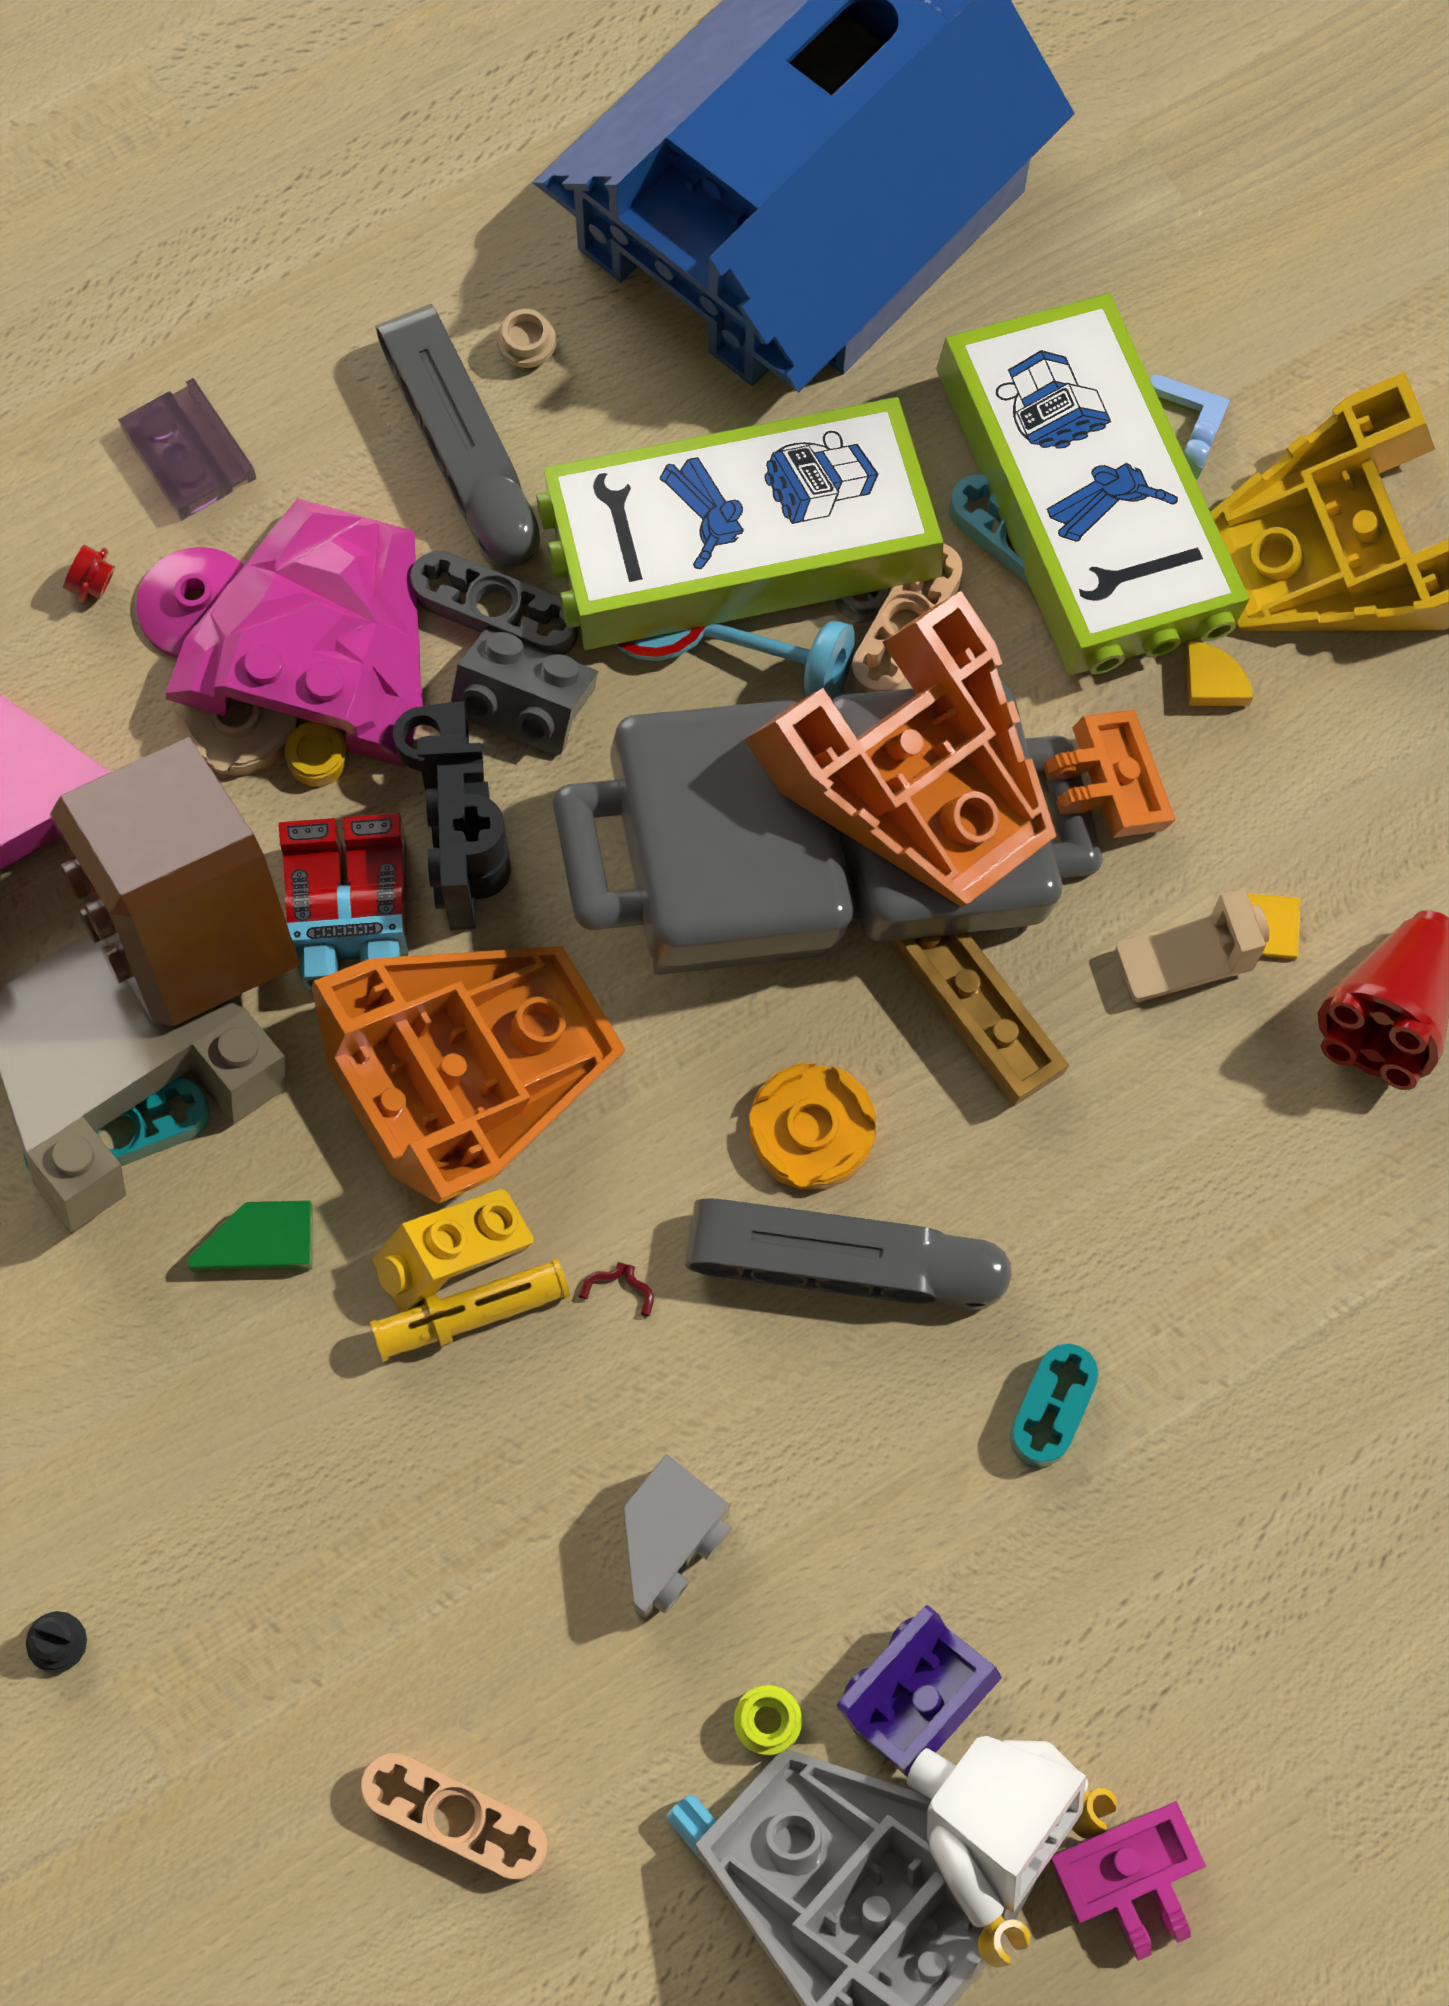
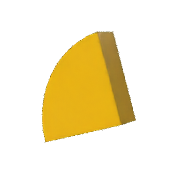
(1215, 677)

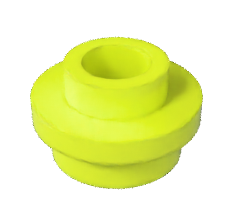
(778, 1700)

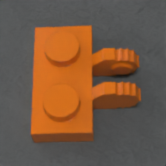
(1120, 773)

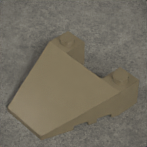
(87, 1052)

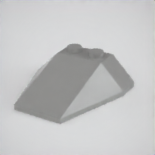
(844, 1887)

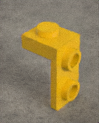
(448, 1243)

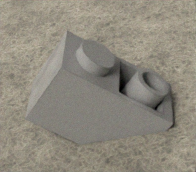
(666, 1528)

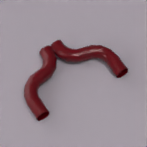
(615, 1274)

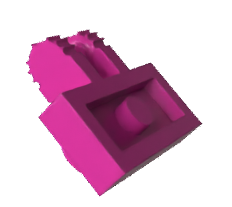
(1128, 1864)

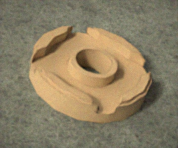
(240, 748)

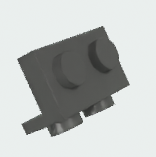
(522, 690)

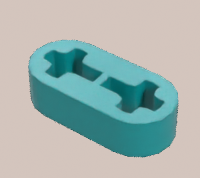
(1068, 1412)

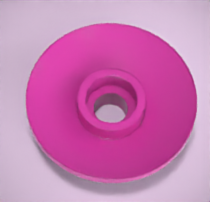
(160, 599)

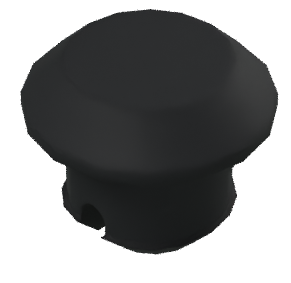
(56, 1642)

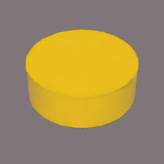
(316, 754)

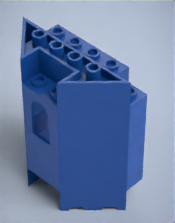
(804, 210)

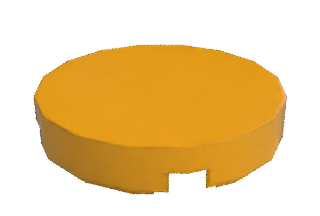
(812, 1126)

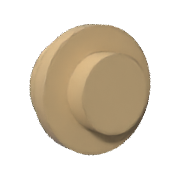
(526, 338)

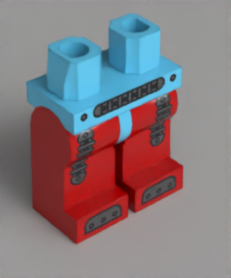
(338, 919)

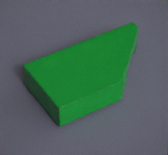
(260, 1238)

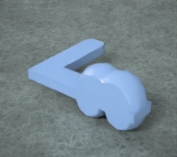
(1205, 430)

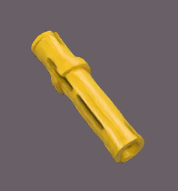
(469, 1309)

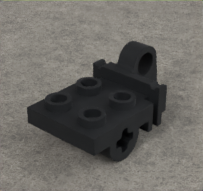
(467, 827)

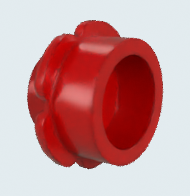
(89, 573)

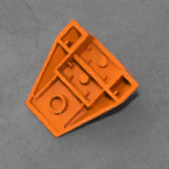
(461, 1056)

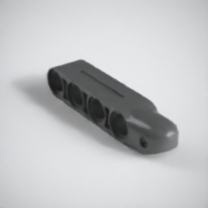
(460, 435)
(844, 1255)

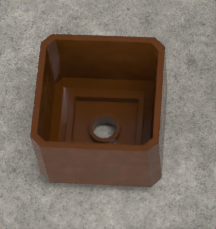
(173, 884)

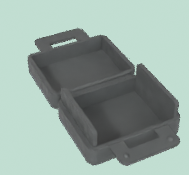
(754, 878)

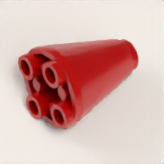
(1393, 1005)

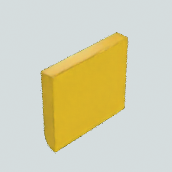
(1283, 924)

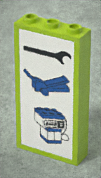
(1091, 485)
(740, 523)

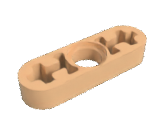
(901, 598)
(417, 1778)

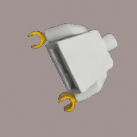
(999, 1825)

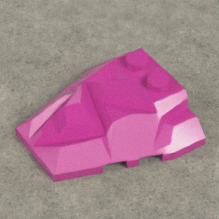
(315, 630)

